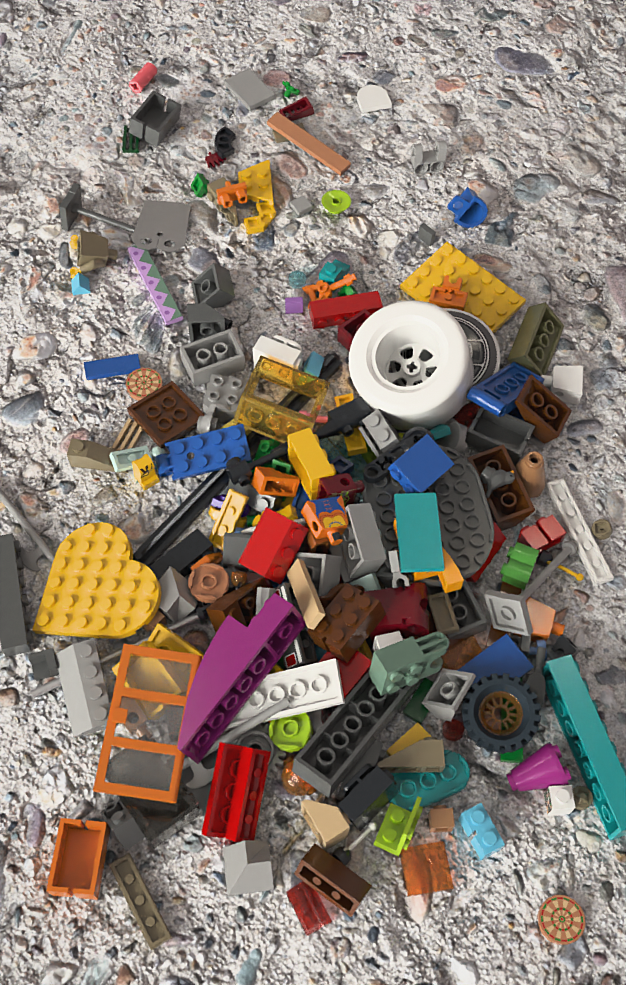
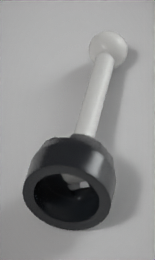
(344, 854)

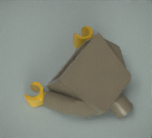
(91, 252)

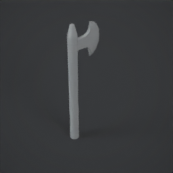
(29, 558)
(202, 775)

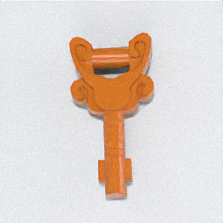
(325, 290)

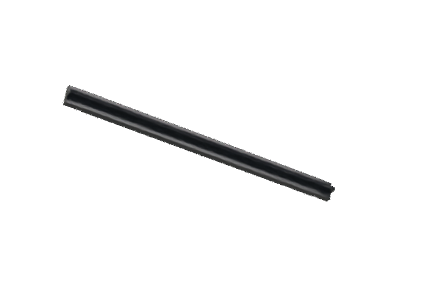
(216, 482)

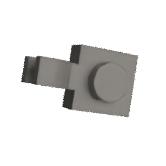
(395, 569)

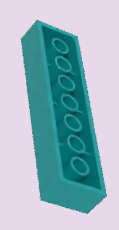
(588, 742)

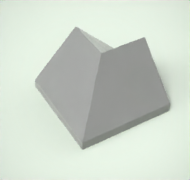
(175, 596)
(248, 867)

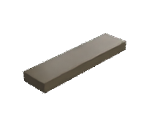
(140, 901)

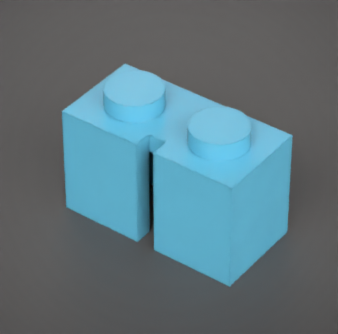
(487, 839)

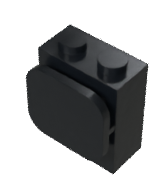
(367, 794)

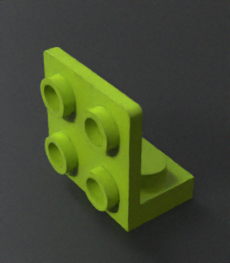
(398, 828)

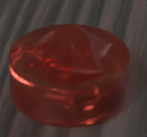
(453, 730)

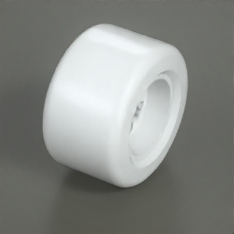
(420, 328)

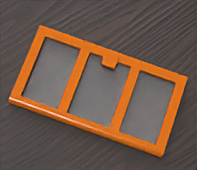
(145, 724)

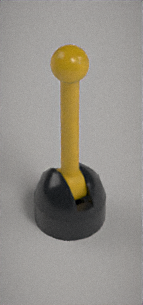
(546, 557)

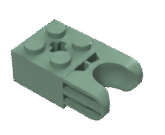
(407, 662)

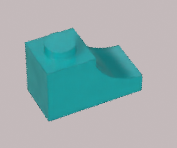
(333, 272)

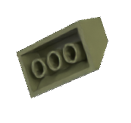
(537, 339)

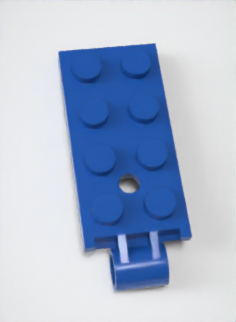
(210, 451)

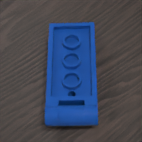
(501, 389)

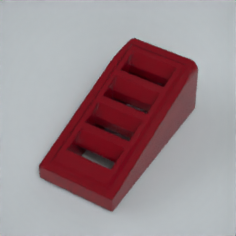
(303, 104)

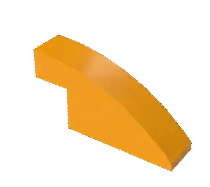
(450, 578)

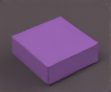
(293, 305)

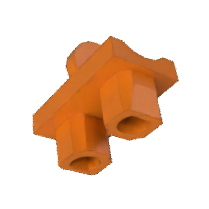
(231, 193)

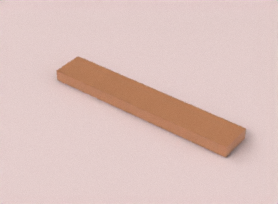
(309, 143)

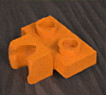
(449, 295)

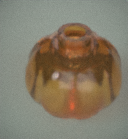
(293, 783)

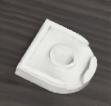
(373, 98)

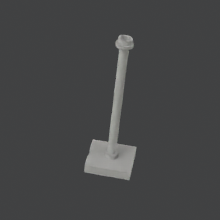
(510, 611)

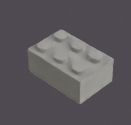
(212, 355)
(362, 541)

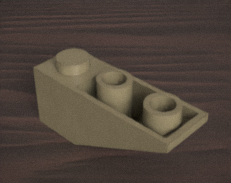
(231, 212)

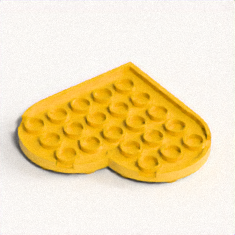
(97, 587)

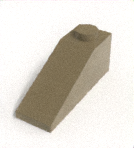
(90, 455)
(419, 757)

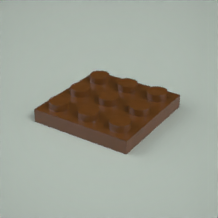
(166, 414)

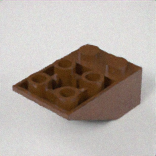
(238, 604)

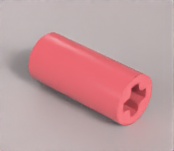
(143, 77)

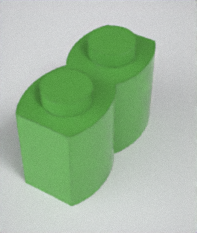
(519, 566)

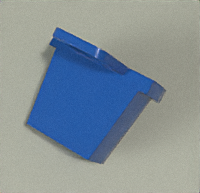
(468, 209)

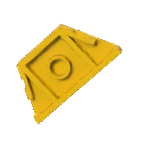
(258, 182)

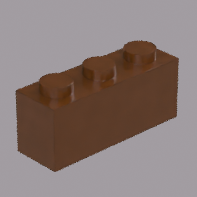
(332, 880)

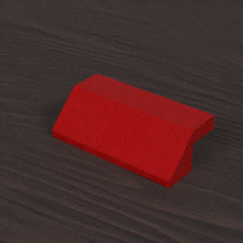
(236, 792)

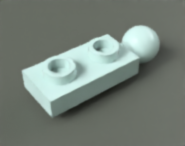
(123, 459)

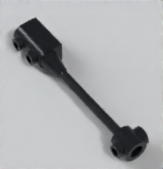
(340, 421)

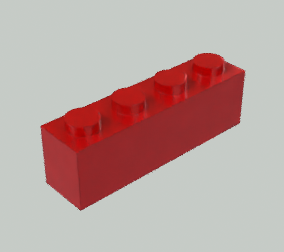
(340, 309)

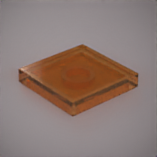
(426, 869)

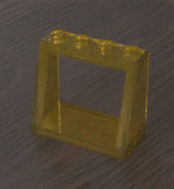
(273, 419)

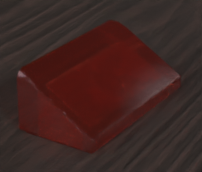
(467, 414)
(308, 908)

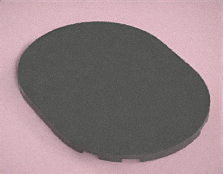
(462, 513)

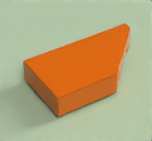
(210, 558)

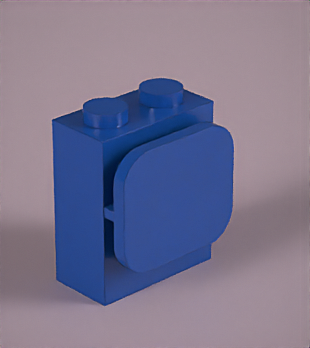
(420, 465)

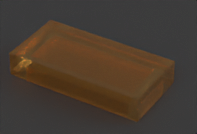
(461, 653)

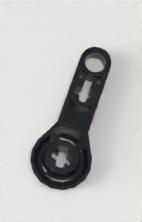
(394, 453)

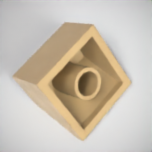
(326, 822)

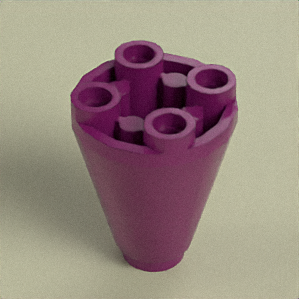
(539, 770)

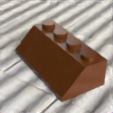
(510, 502)

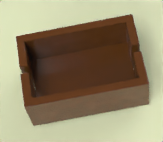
(347, 622)

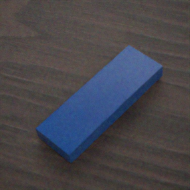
(111, 367)

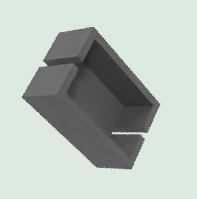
(152, 121)
(496, 431)

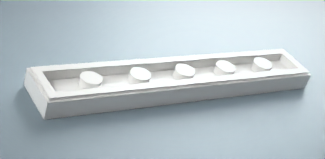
(579, 532)

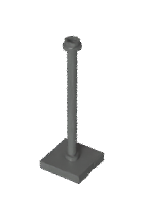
(72, 206)

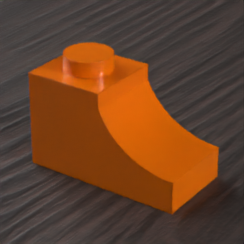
(272, 482)

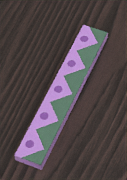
(155, 285)

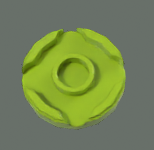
(291, 732)

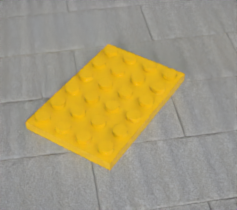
(487, 295)

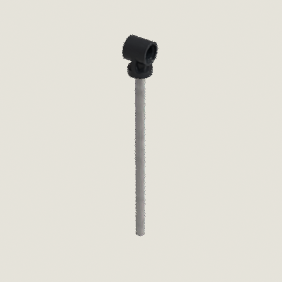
(200, 614)

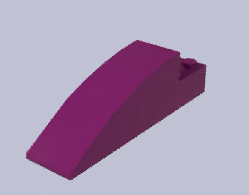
(233, 670)

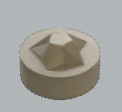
(601, 529)
(582, 797)

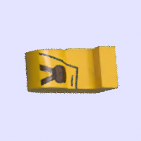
(145, 472)

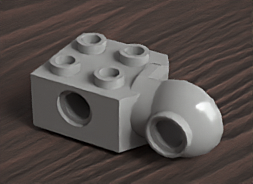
(220, 402)

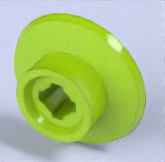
(336, 201)

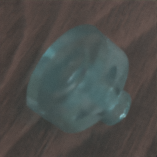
(297, 279)

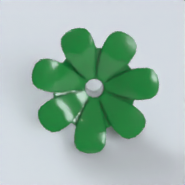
(290, 89)

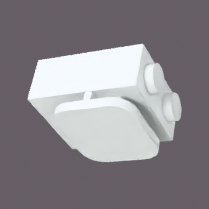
(279, 350)

